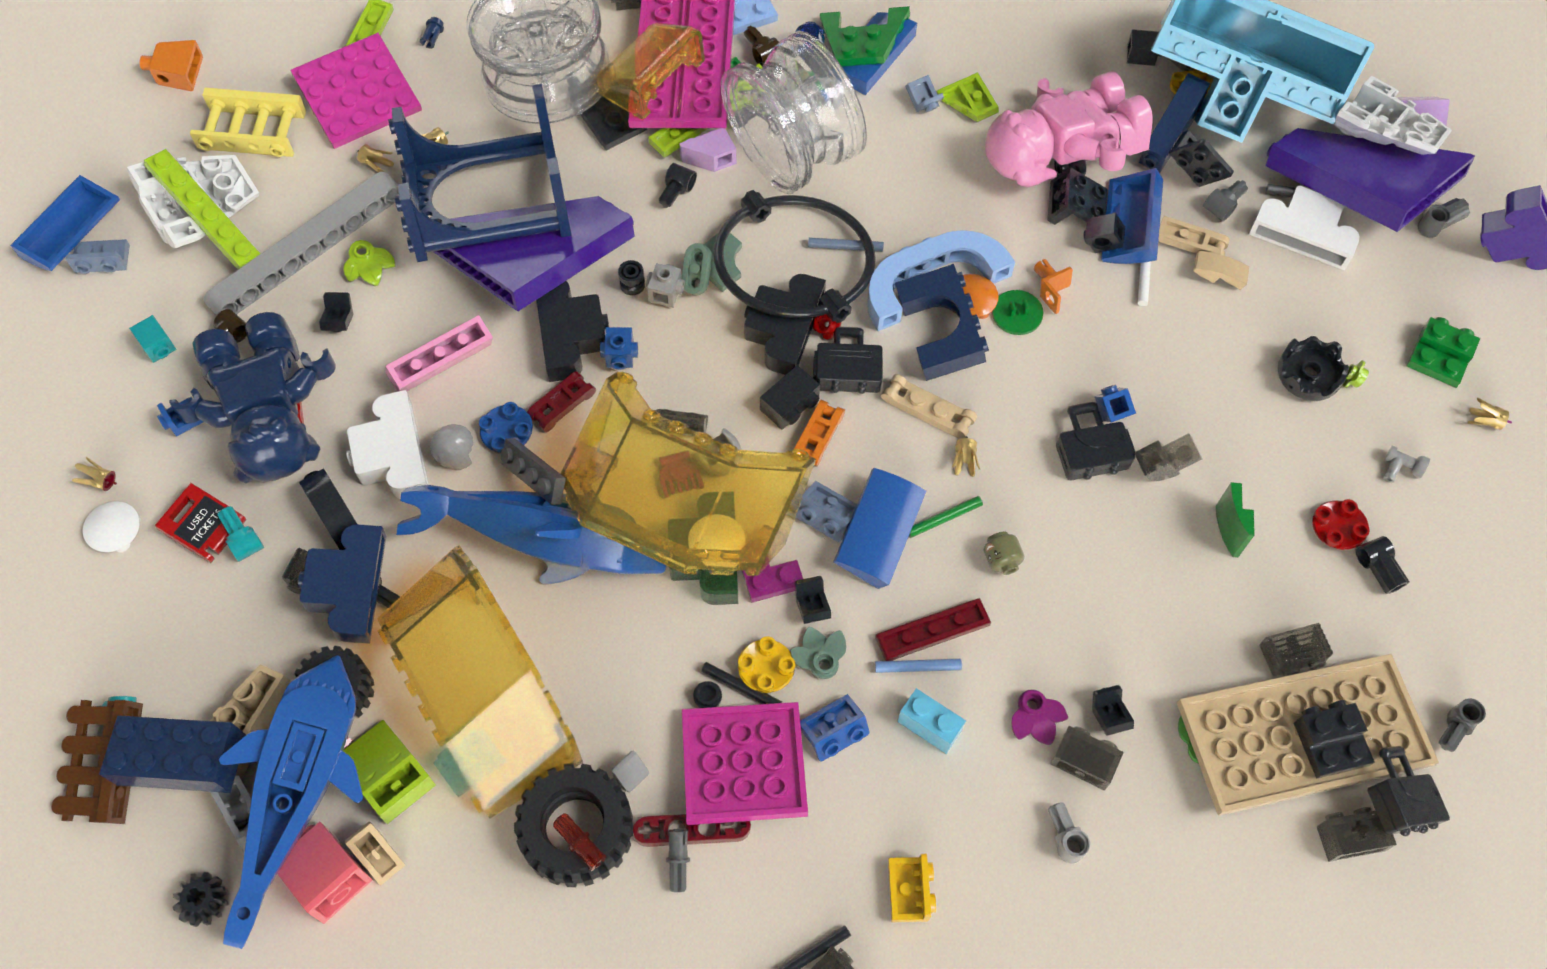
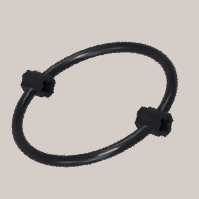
(832, 301)

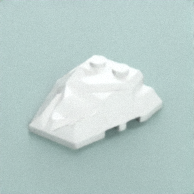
(1387, 120)
(218, 176)

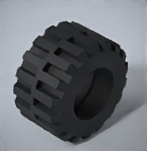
(357, 672)

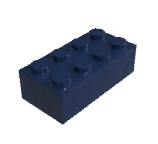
(171, 754)

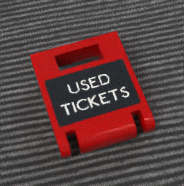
(199, 525)

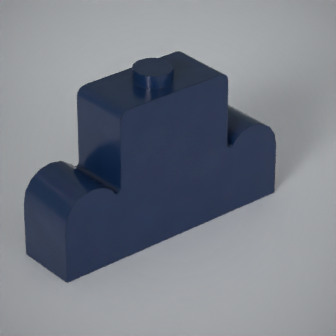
(346, 582)

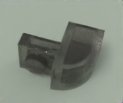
(1165, 461)

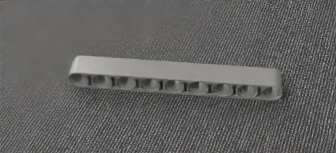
(303, 245)

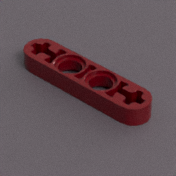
(694, 835)

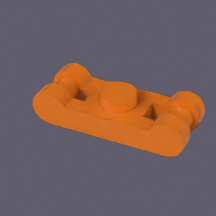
(820, 430)

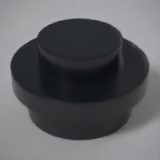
(707, 695)

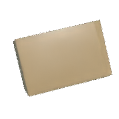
(374, 853)

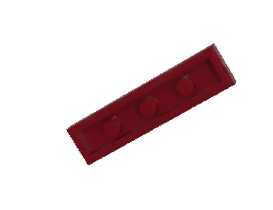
(932, 630)

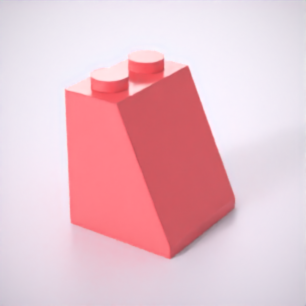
(322, 873)

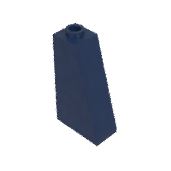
(1174, 121)

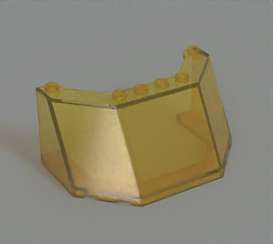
(679, 489)
(476, 683)

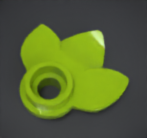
(368, 265)

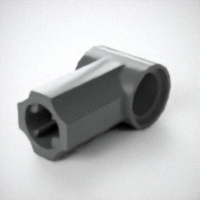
(1442, 216)

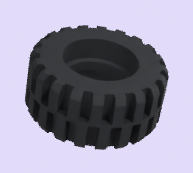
(556, 790)

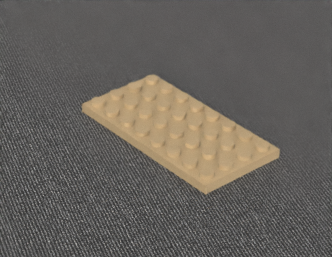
(1255, 754)

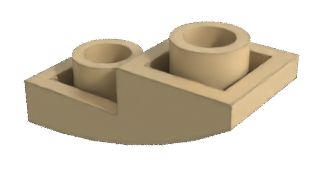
(1216, 266)

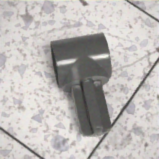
(1224, 201)
(1460, 725)

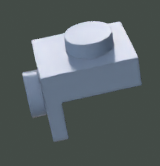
(923, 94)

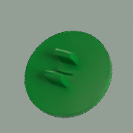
(1018, 312)

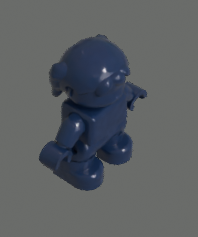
(258, 397)

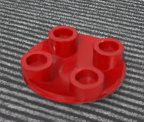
(1340, 524)

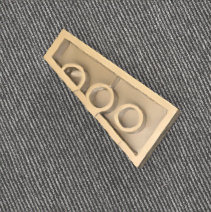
(254, 703)

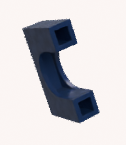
(944, 289)

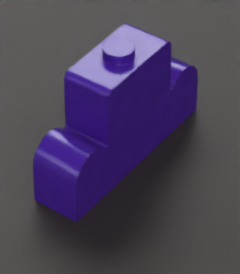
(1518, 228)

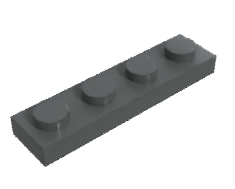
(533, 471)

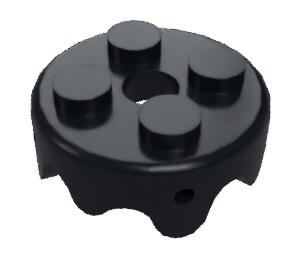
(1323, 358)

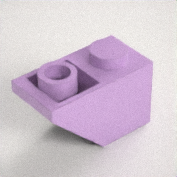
(709, 151)

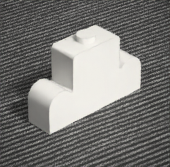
(1307, 227)
(389, 446)

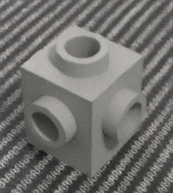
(664, 285)

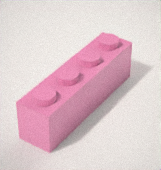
(439, 354)

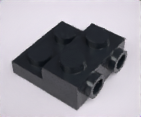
(1334, 738)

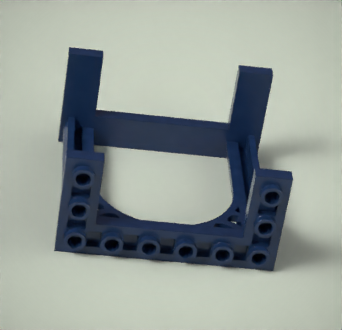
(429, 157)

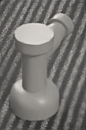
(1398, 459)

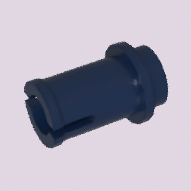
(432, 31)

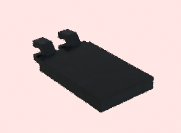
(609, 123)

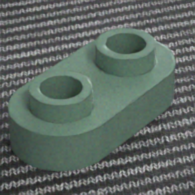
(696, 270)

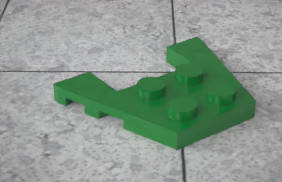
(864, 43)

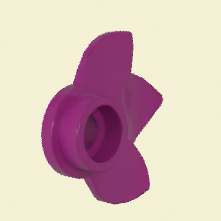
(1038, 721)

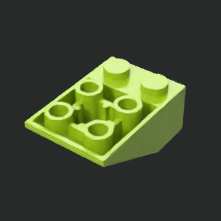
(388, 772)

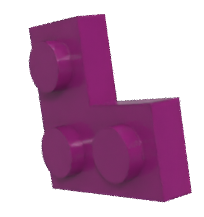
(773, 581)

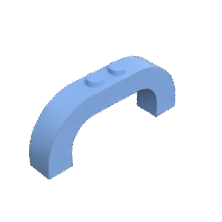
(932, 253)

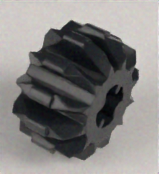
(188, 906)

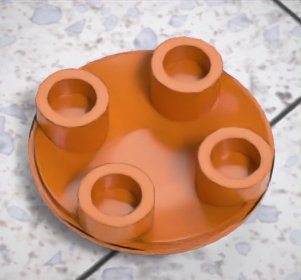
(983, 294)

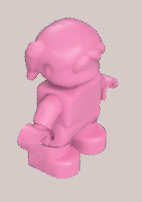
(1069, 130)

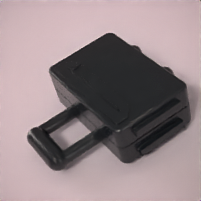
(848, 365)
(1095, 448)
(1408, 801)

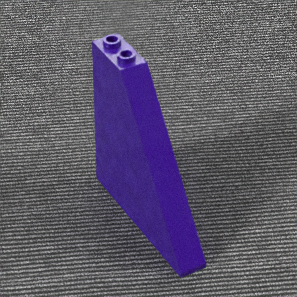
(1368, 176)
(532, 265)

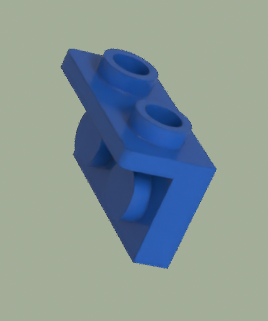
(835, 727)

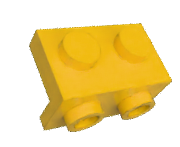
(910, 889)

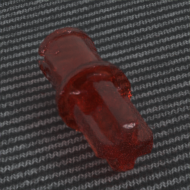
(579, 841)

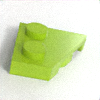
(970, 98)

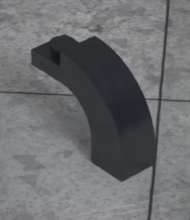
(328, 504)

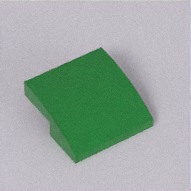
(1234, 522)

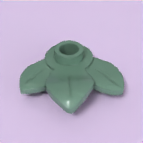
(820, 649)

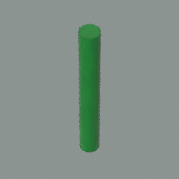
(946, 516)

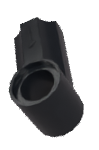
(1379, 557)

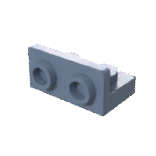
(99, 256)
(826, 511)

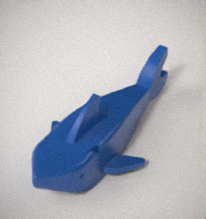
(529, 526)
(293, 773)

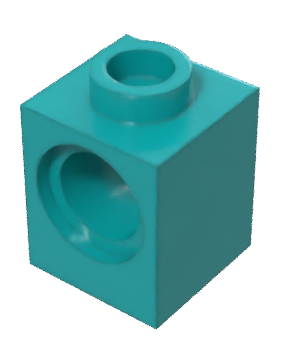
(153, 338)

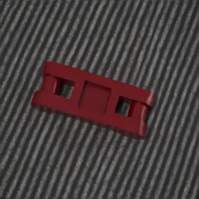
(561, 401)

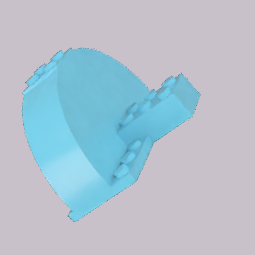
(1261, 53)

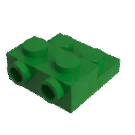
(1443, 351)

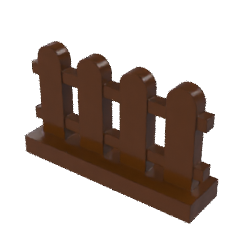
(108, 800)

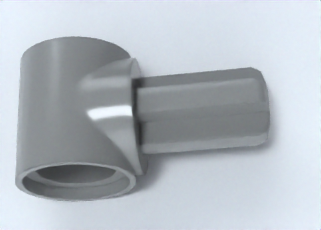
(1067, 831)

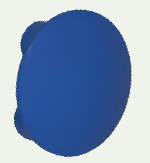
(503, 423)

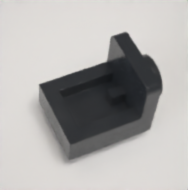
(337, 312)
(812, 599)
(1111, 710)

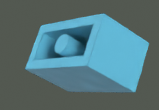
(931, 721)

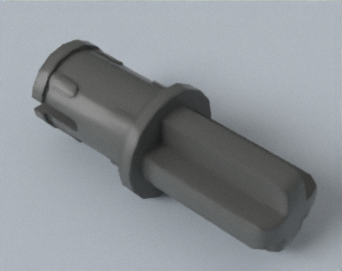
(678, 858)

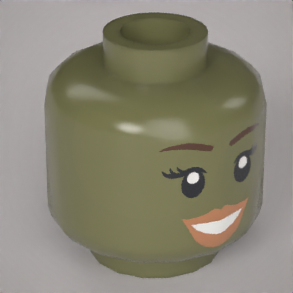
(1003, 553)

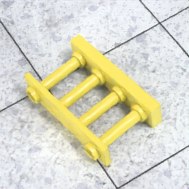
(248, 102)

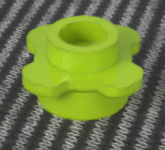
(1356, 375)

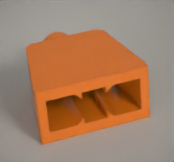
(174, 64)

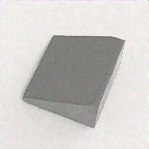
(630, 771)

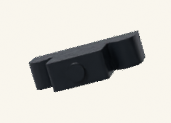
(569, 329)
(784, 337)

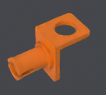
(1052, 283)

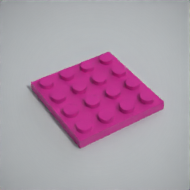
(355, 90)
(743, 763)

